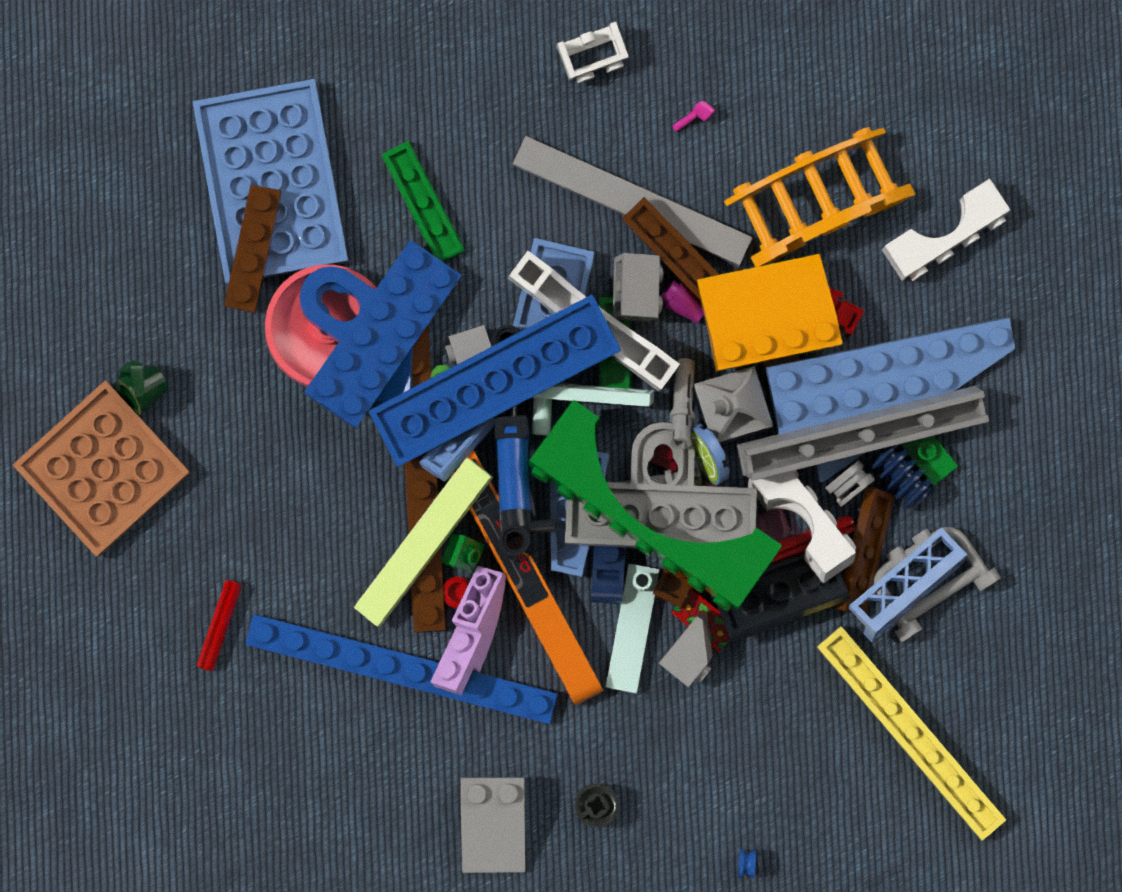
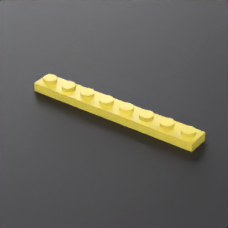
(911, 733)

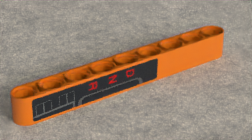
(536, 601)

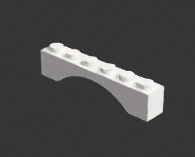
(556, 294)

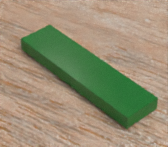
(422, 202)

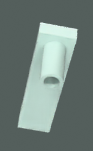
(543, 402)
(632, 628)

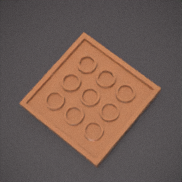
(101, 468)

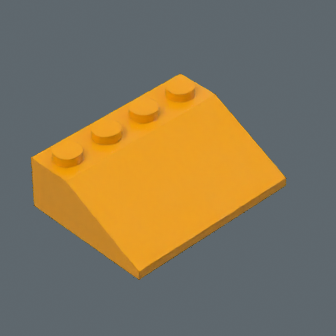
(769, 312)

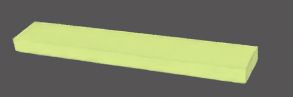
(423, 542)

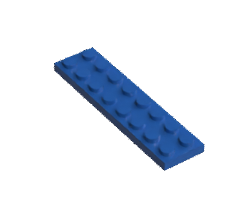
(495, 380)

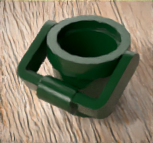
(140, 385)

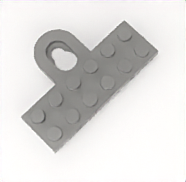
(669, 509)

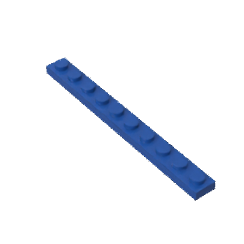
(396, 668)

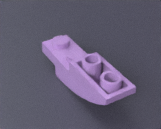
(474, 631)

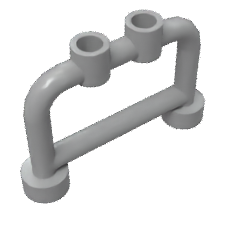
(977, 573)

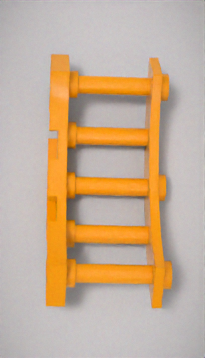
(833, 218)

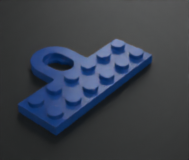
(380, 334)

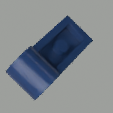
(608, 574)

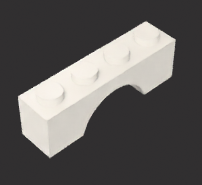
(979, 209)
(829, 549)

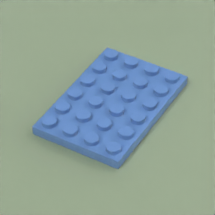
(278, 143)

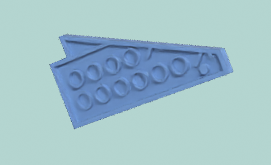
(881, 376)

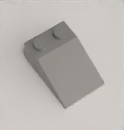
(493, 824)

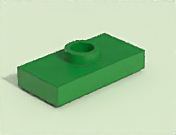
(930, 457)

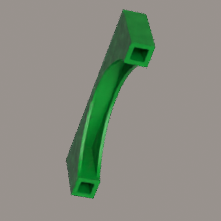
(721, 568)

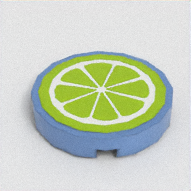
(709, 455)

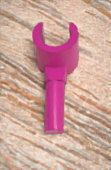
(702, 110)

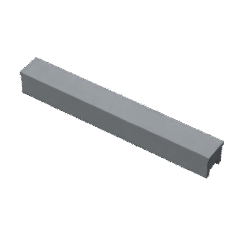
(862, 433)

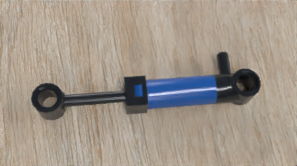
(513, 476)

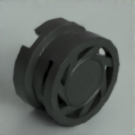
(596, 805)

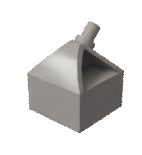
(733, 405)

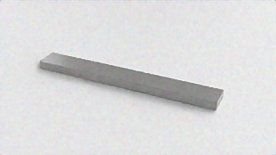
(623, 196)

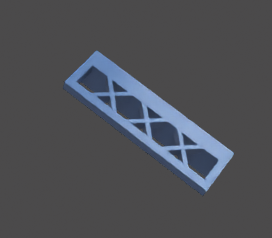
(914, 594)

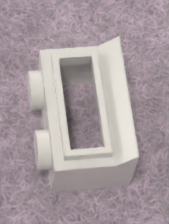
(590, 40)

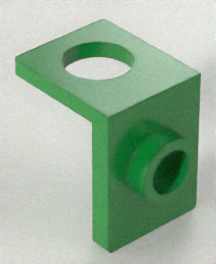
(465, 555)

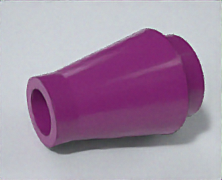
(682, 301)

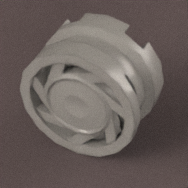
(847, 480)

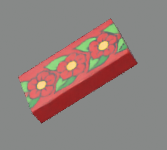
(692, 607)

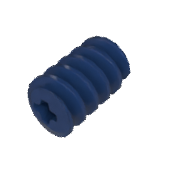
(903, 476)

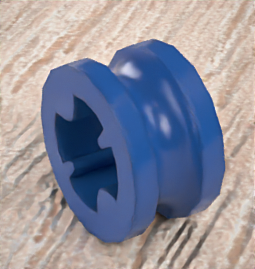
(746, 863)

